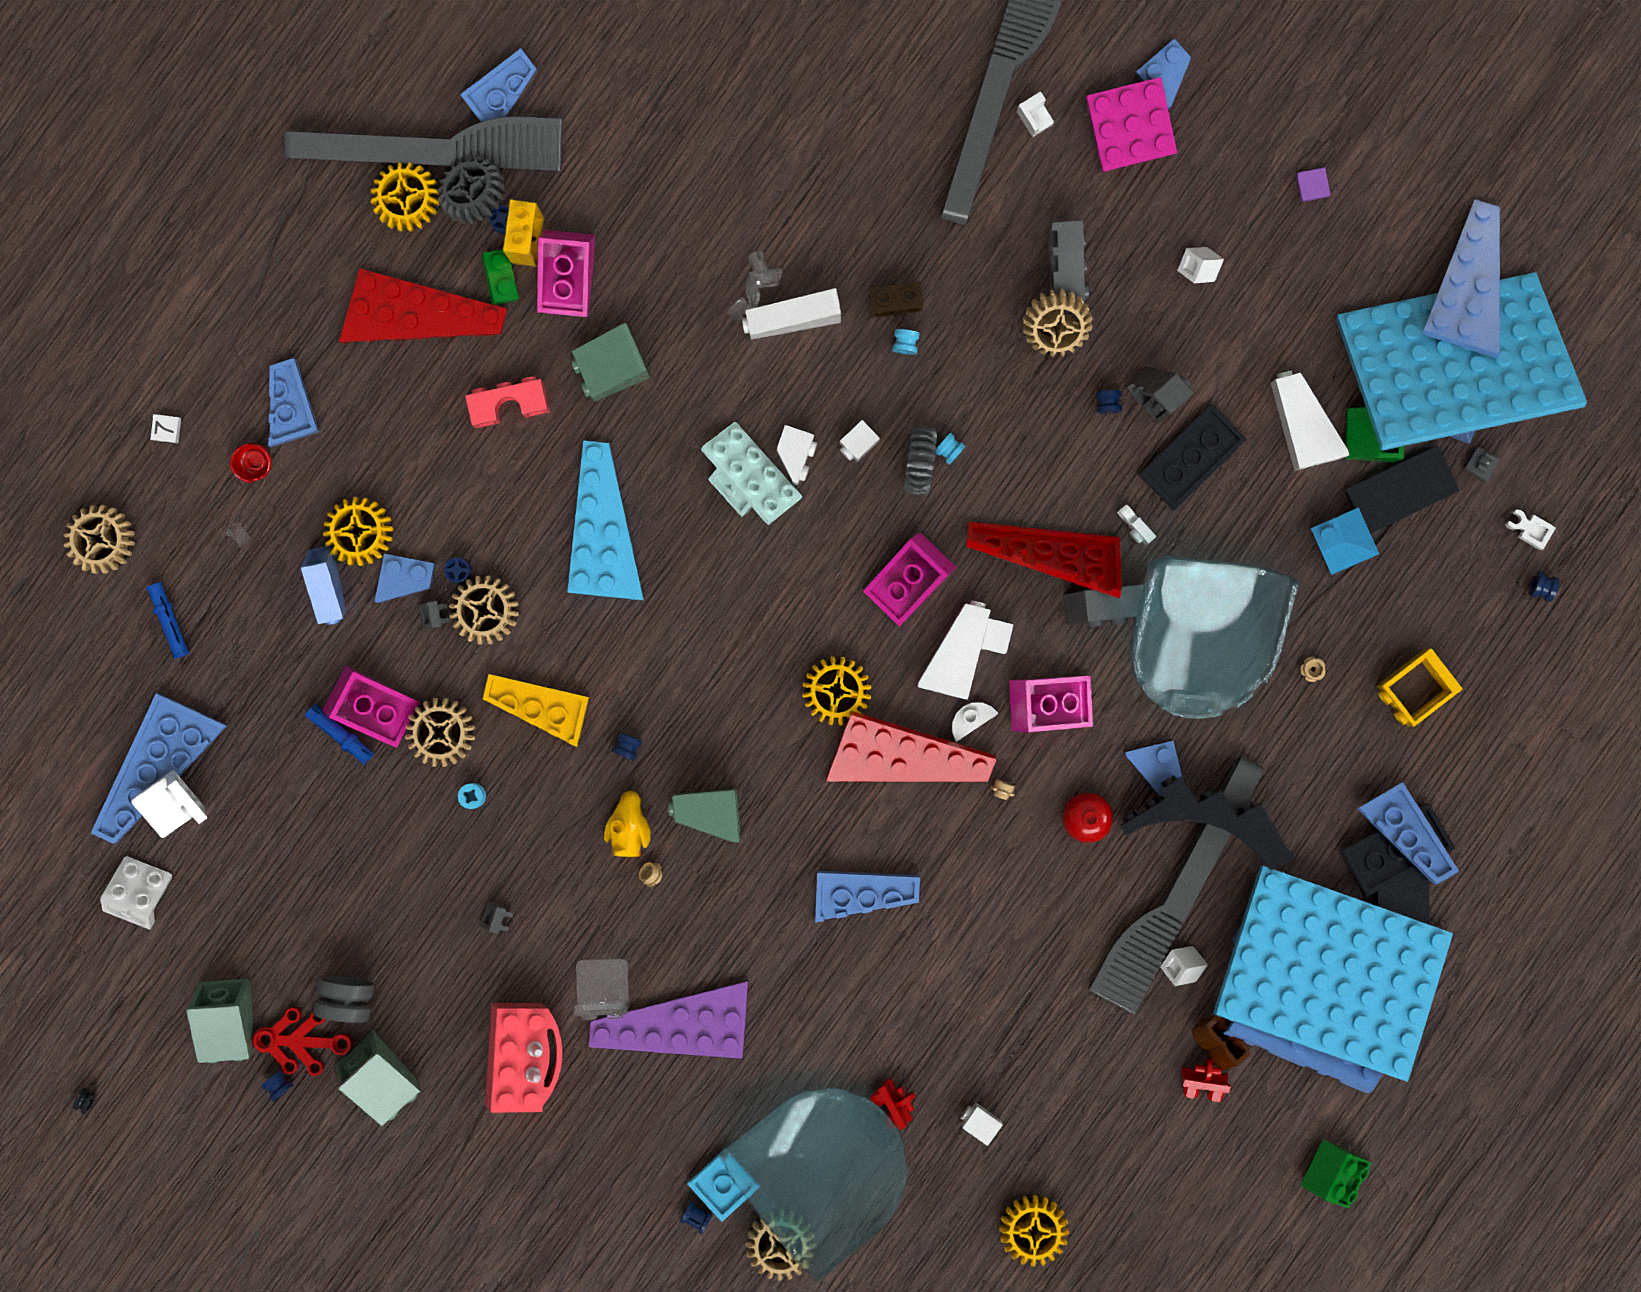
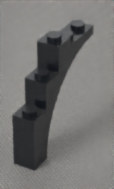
(1179, 804)

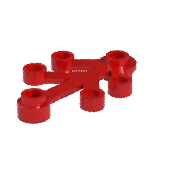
(297, 1042)

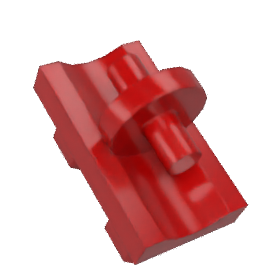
(1205, 1078)
(896, 1101)

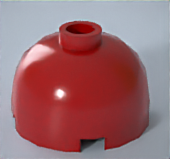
(1087, 817)

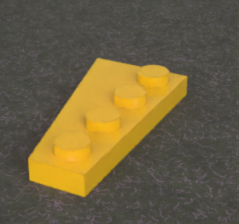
(544, 707)

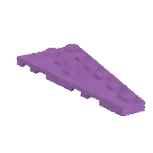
(691, 1025)

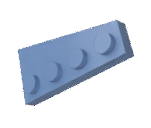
(1408, 830)
(858, 892)

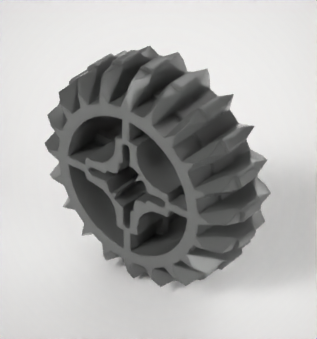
(471, 190)
(920, 460)

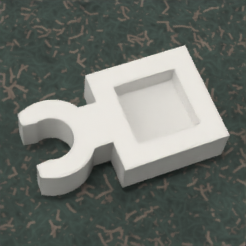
(1533, 530)
(1140, 531)

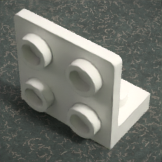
(169, 804)
(135, 892)

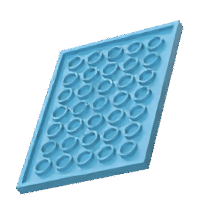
(1435, 389)
(1333, 973)

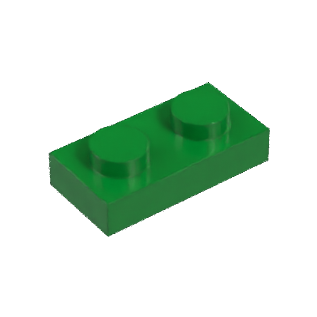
(499, 277)

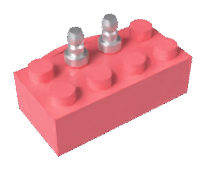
(520, 1057)

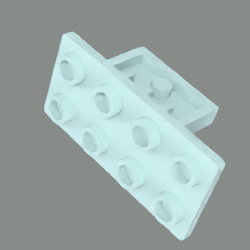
(748, 475)

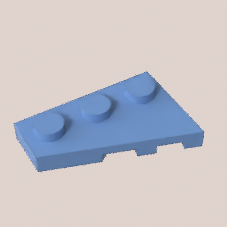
(500, 88)

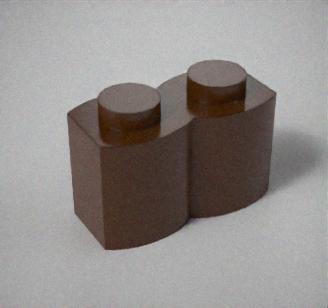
(1222, 1049)

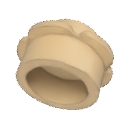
(1319, 667)
(1003, 789)
(650, 874)

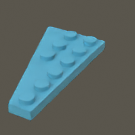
(601, 539)

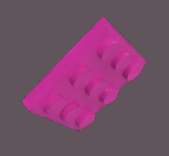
(1131, 124)

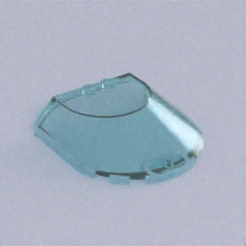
(1209, 633)
(821, 1174)

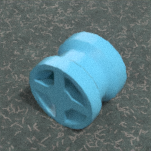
(905, 341)
(950, 448)
(476, 797)

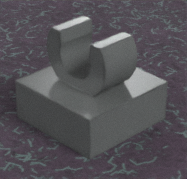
(1481, 464)
(430, 615)
(493, 918)

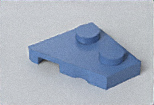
(1170, 66)
(403, 577)
(1156, 763)

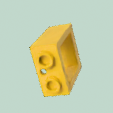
(522, 224)
(1440, 674)

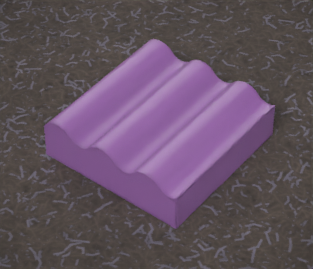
(1313, 184)

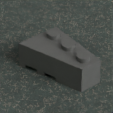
(1066, 258)
(1159, 391)
(1094, 606)

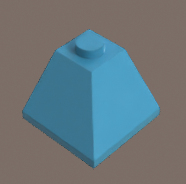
(1344, 541)

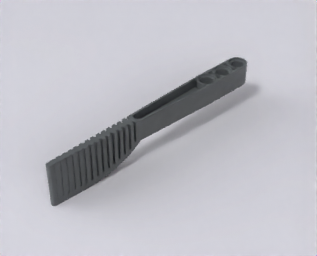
(1019, 37)
(504, 141)
(1147, 939)

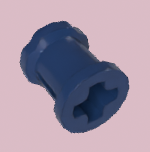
(696, 1217)

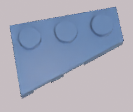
(290, 407)

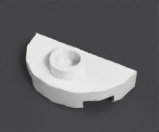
(970, 718)

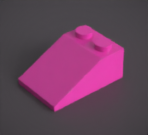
(565, 272)
(909, 578)
(1051, 703)
(370, 706)

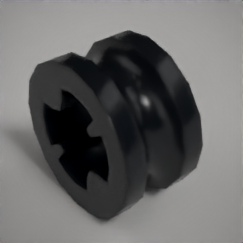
(84, 1101)

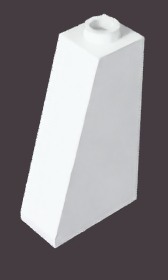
(793, 315)
(1305, 424)
(957, 656)

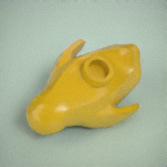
(627, 827)

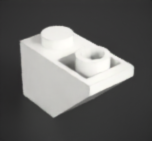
(794, 450)

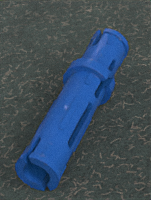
(164, 611)
(348, 741)

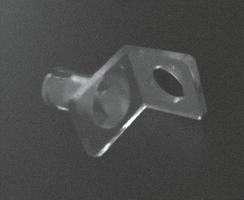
(760, 277)

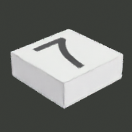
(165, 428)

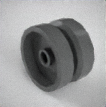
(343, 999)

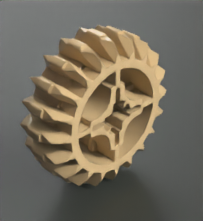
(1068, 330)
(104, 530)
(478, 620)
(448, 741)
(770, 1252)

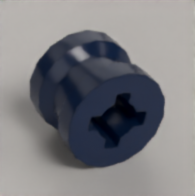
(499, 216)
(1109, 401)
(453, 570)
(1544, 586)
(626, 746)
(277, 1085)

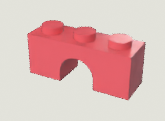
(485, 404)

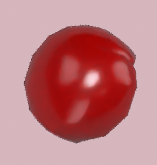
(251, 462)

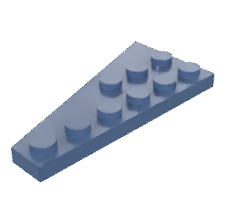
(1469, 296)
(167, 740)
(1324, 1064)

